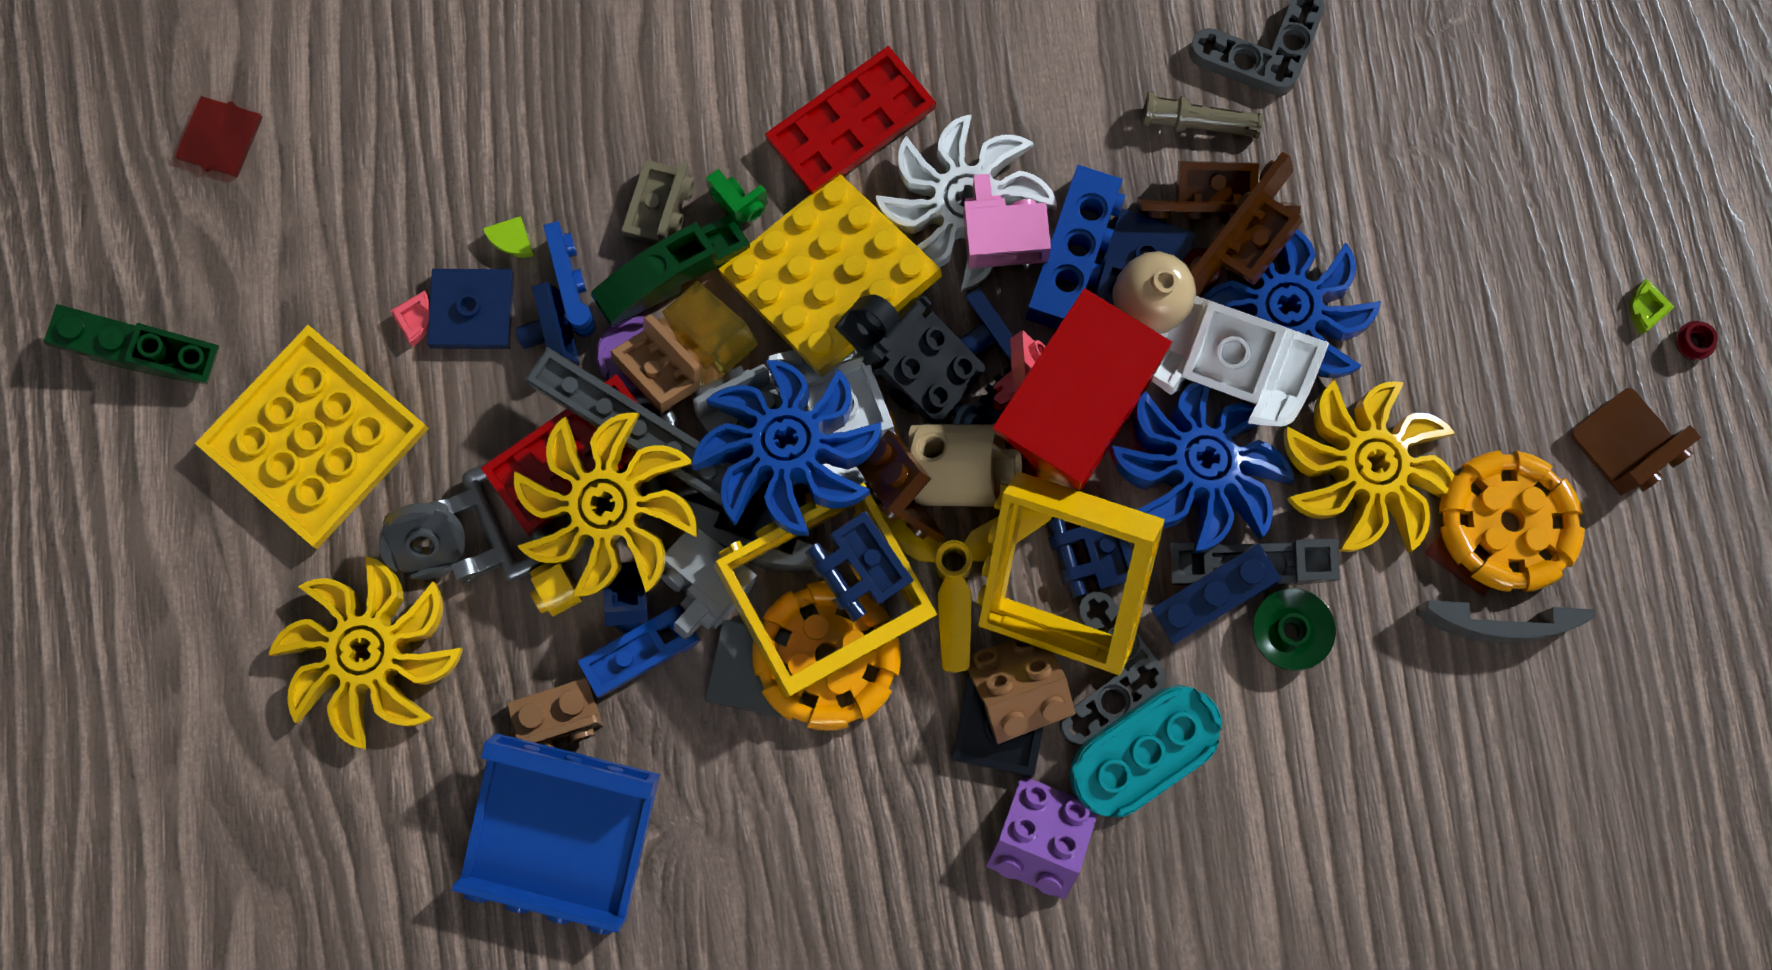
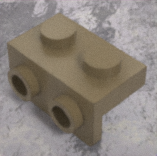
(658, 202)

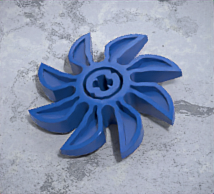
(1306, 299)
(787, 467)
(1215, 486)

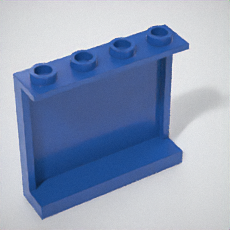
(557, 834)

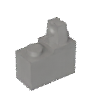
(692, 570)

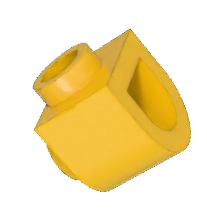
(553, 589)

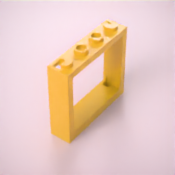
(772, 537)
(1049, 630)

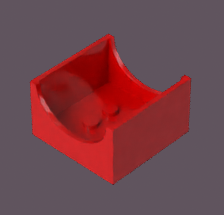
(1081, 391)

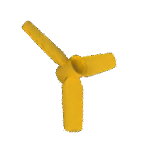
(954, 593)

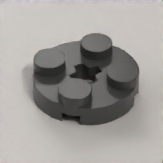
(422, 520)

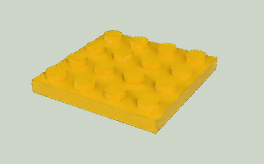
(820, 263)
(312, 436)

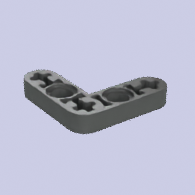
(1265, 61)
(1140, 657)

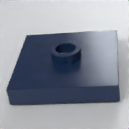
(1140, 234)
(470, 309)

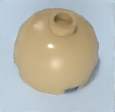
(1155, 290)

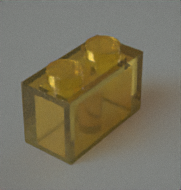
(709, 329)

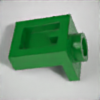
(732, 198)

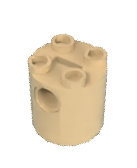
(963, 462)

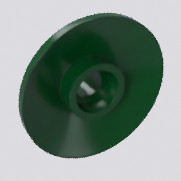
(1313, 624)

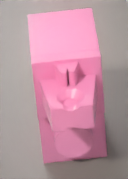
(1001, 232)

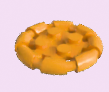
(1528, 505)
(800, 653)

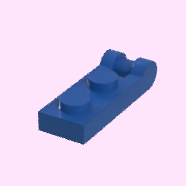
(569, 280)
(634, 653)

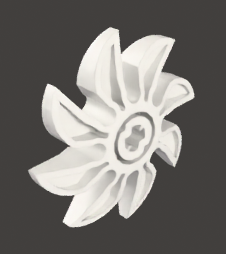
(957, 183)

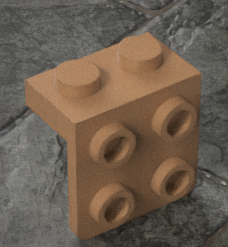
(1020, 688)

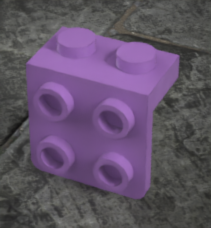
(1043, 838)

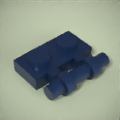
(1106, 554)
(869, 558)

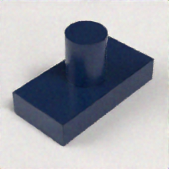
(551, 326)
(990, 330)
(626, 600)

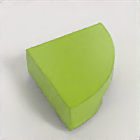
(510, 237)
(1648, 306)

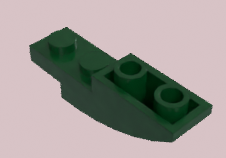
(666, 266)
(131, 346)

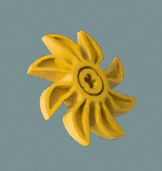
(1352, 466)
(582, 503)
(345, 659)

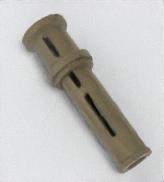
(1183, 114)

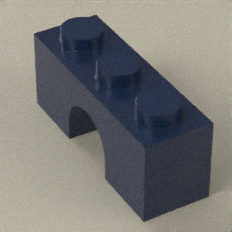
(1216, 594)

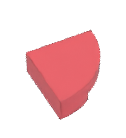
(413, 317)

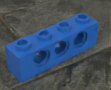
(1087, 191)

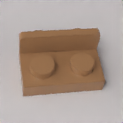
(557, 714)

